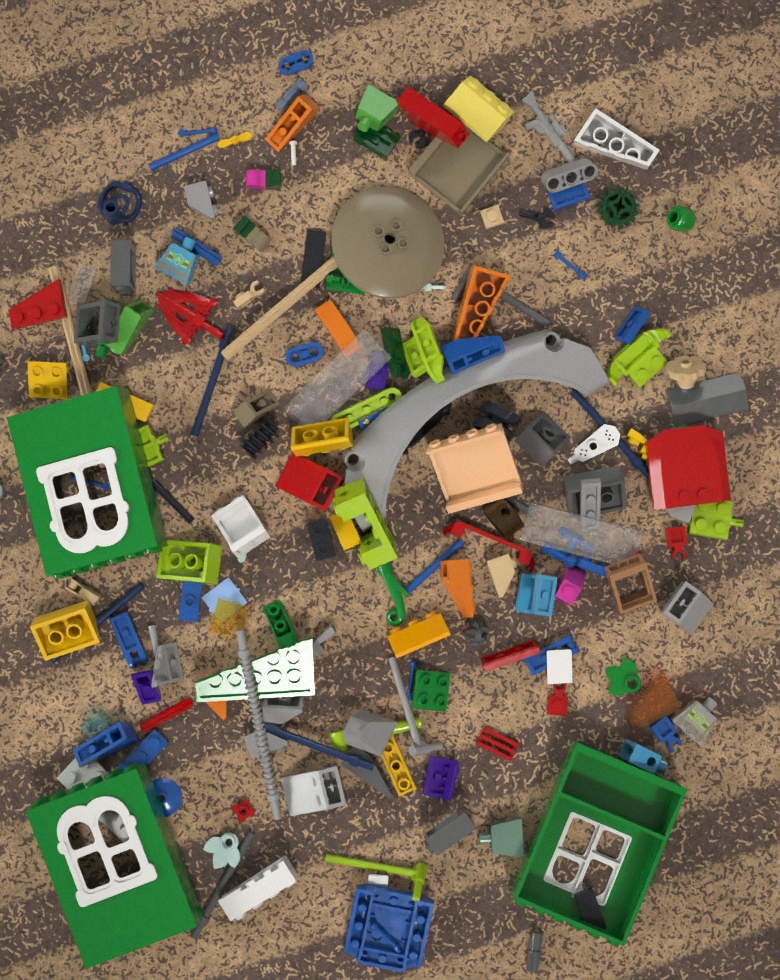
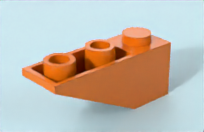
(457, 580)

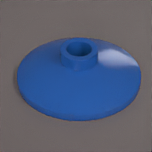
(172, 794)

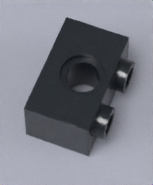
(321, 540)

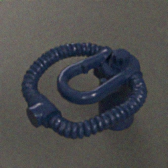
(110, 208)

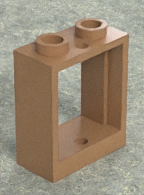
(624, 569)

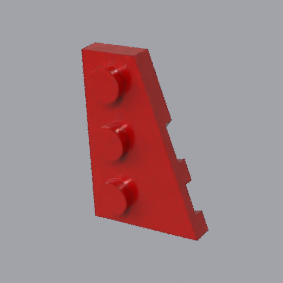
(40, 307)

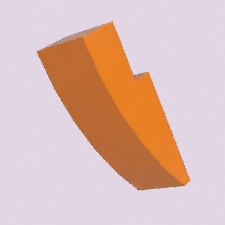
(335, 324)

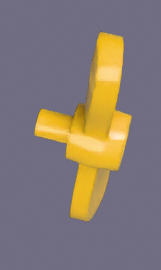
(246, 136)

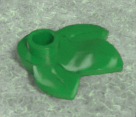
(621, 675)

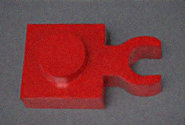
(676, 538)
(557, 703)

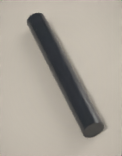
(172, 501)

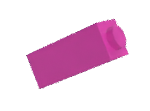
(569, 585)

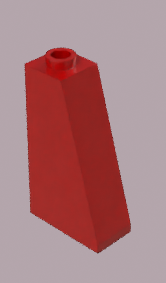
(432, 118)

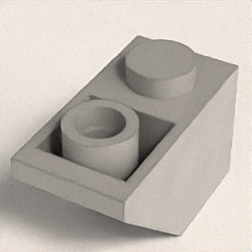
(200, 201)
(275, 743)

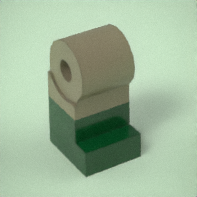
(251, 234)

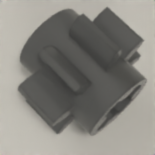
(476, 634)

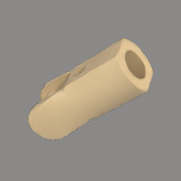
(85, 593)

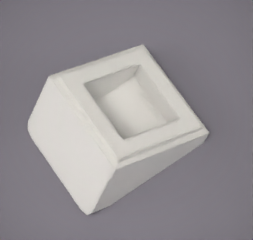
(379, 880)

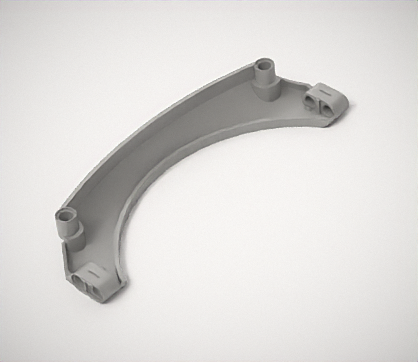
(525, 357)

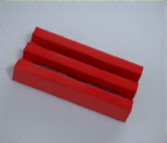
(512, 750)

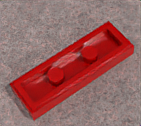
(510, 655)

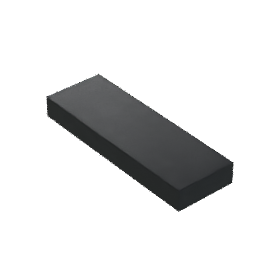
(313, 253)

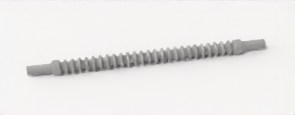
(244, 654)

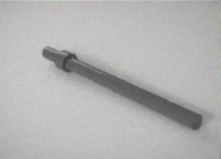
(221, 887)

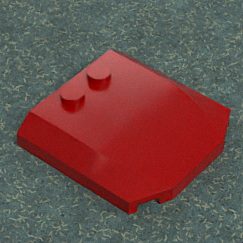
(687, 467)

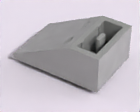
(314, 790)

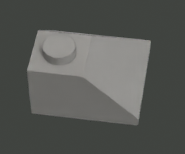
(281, 709)
(368, 732)

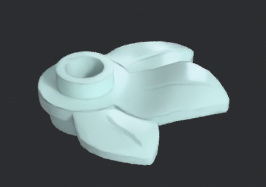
(222, 852)

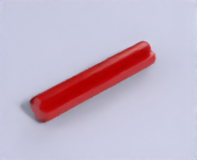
(166, 714)

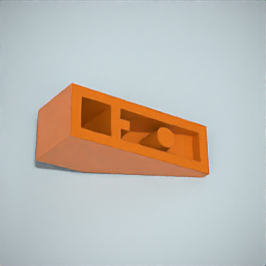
(292, 122)

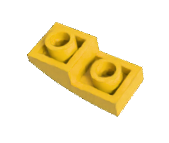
(637, 439)
(345, 531)

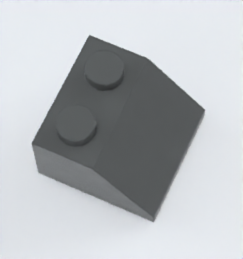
(542, 439)

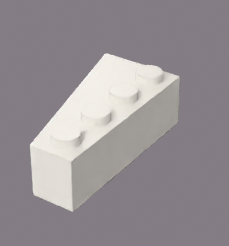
(258, 888)

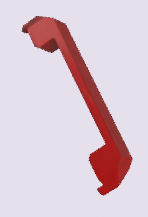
(525, 556)

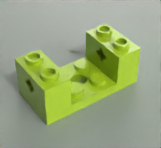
(356, 500)

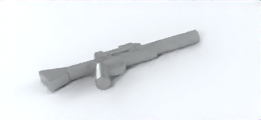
(542, 125)

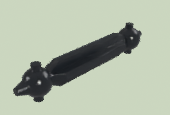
(431, 423)

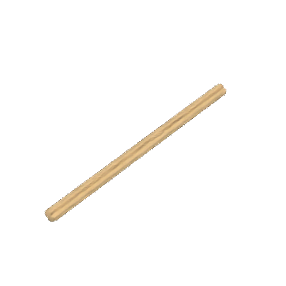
(279, 309)
(74, 349)

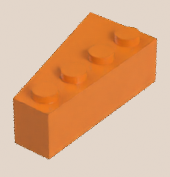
(478, 300)

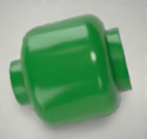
(681, 218)

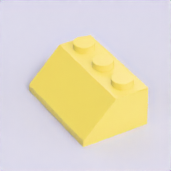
(478, 108)

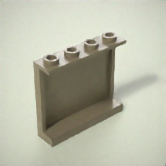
(459, 173)

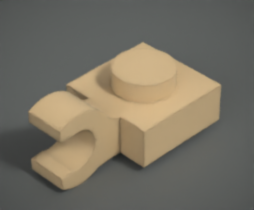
(245, 298)

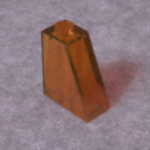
(654, 702)

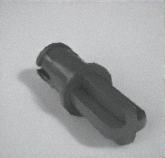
(534, 952)

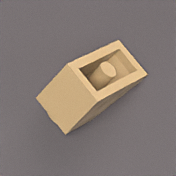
(501, 572)

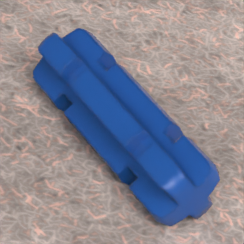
(560, 556)

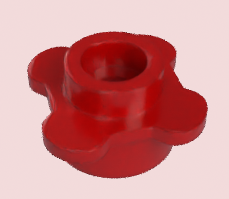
(238, 810)

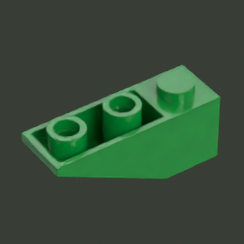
(280, 624)

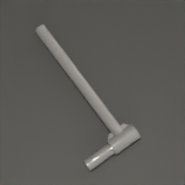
(417, 747)

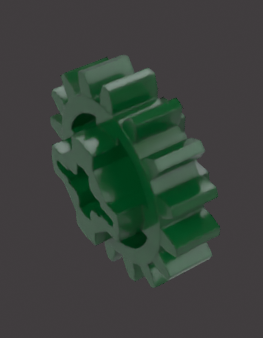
(611, 207)

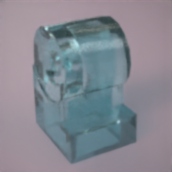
(95, 724)

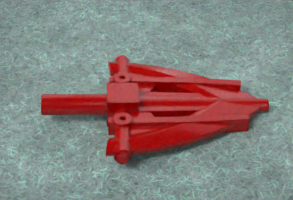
(172, 301)

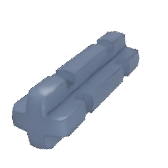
(291, 95)

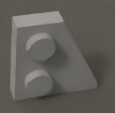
(167, 665)

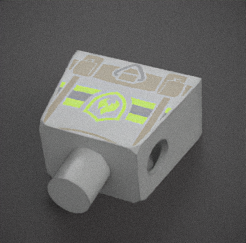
(696, 719)

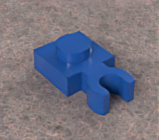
(664, 731)

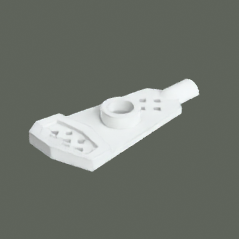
(600, 439)

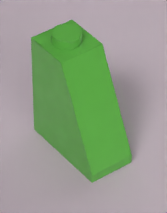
(130, 325)

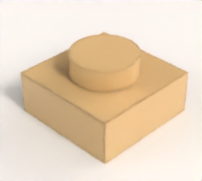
(492, 217)

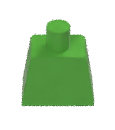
(375, 109)

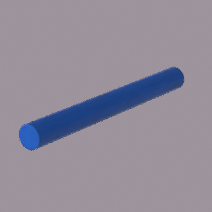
(183, 152)
(434, 566)

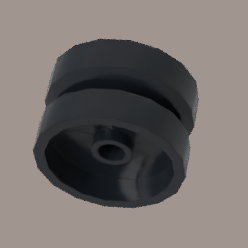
(496, 414)

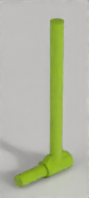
(417, 874)

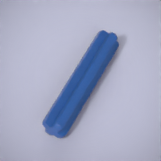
(198, 248)

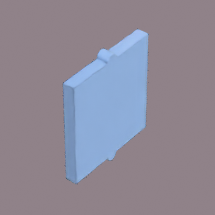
(225, 591)

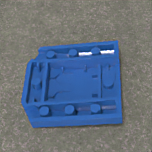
(398, 917)

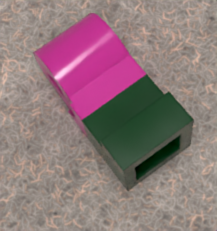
(263, 179)

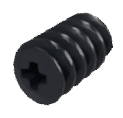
(260, 438)

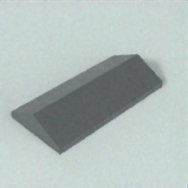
(707, 399)

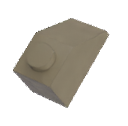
(256, 408)

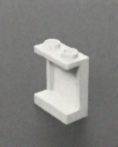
(240, 526)

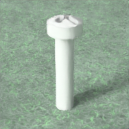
(293, 151)

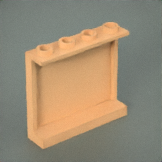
(475, 467)

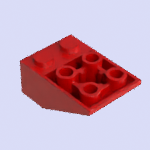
(309, 482)

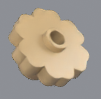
(686, 370)

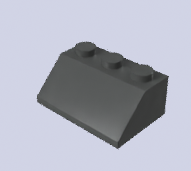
(612, 489)

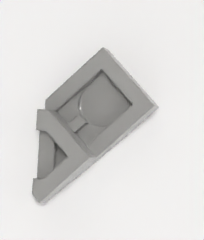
(682, 513)
(317, 647)

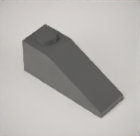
(373, 777)

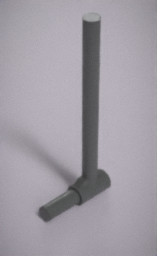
(505, 297)

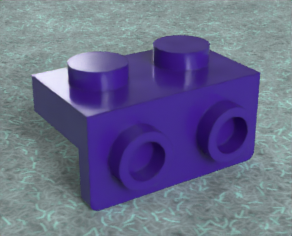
(441, 778)

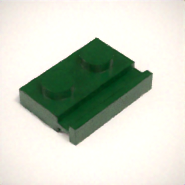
(379, 142)

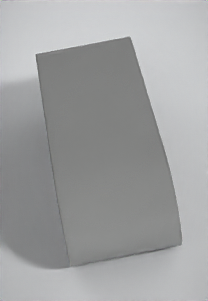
(561, 172)

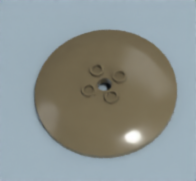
(373, 263)

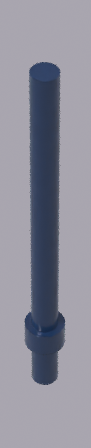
(212, 382)
(637, 462)
(113, 609)
(354, 760)

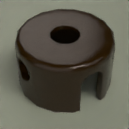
(504, 525)

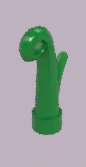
(395, 590)

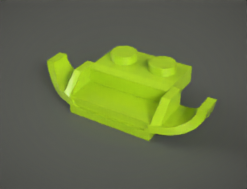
(424, 352)
(640, 358)

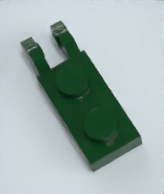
(394, 346)

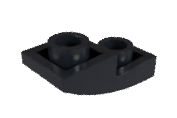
(589, 908)

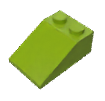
(190, 562)

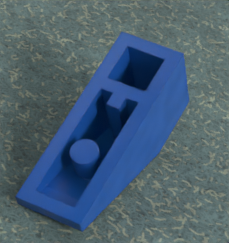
(471, 351)
(106, 743)

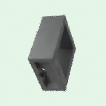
(123, 266)
(106, 332)
(449, 832)

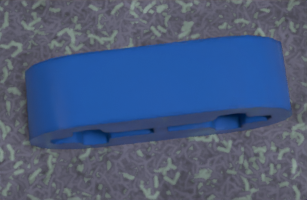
(297, 67)

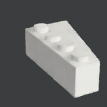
(615, 141)

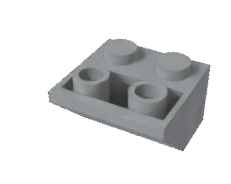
(687, 607)

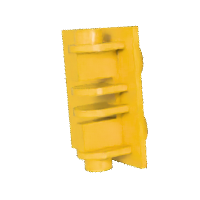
(47, 379)

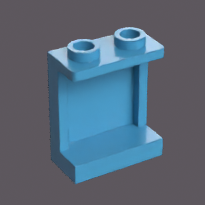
(536, 594)

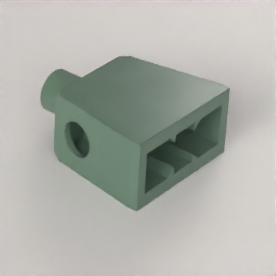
(505, 837)

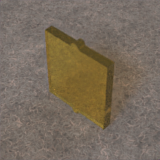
(228, 618)

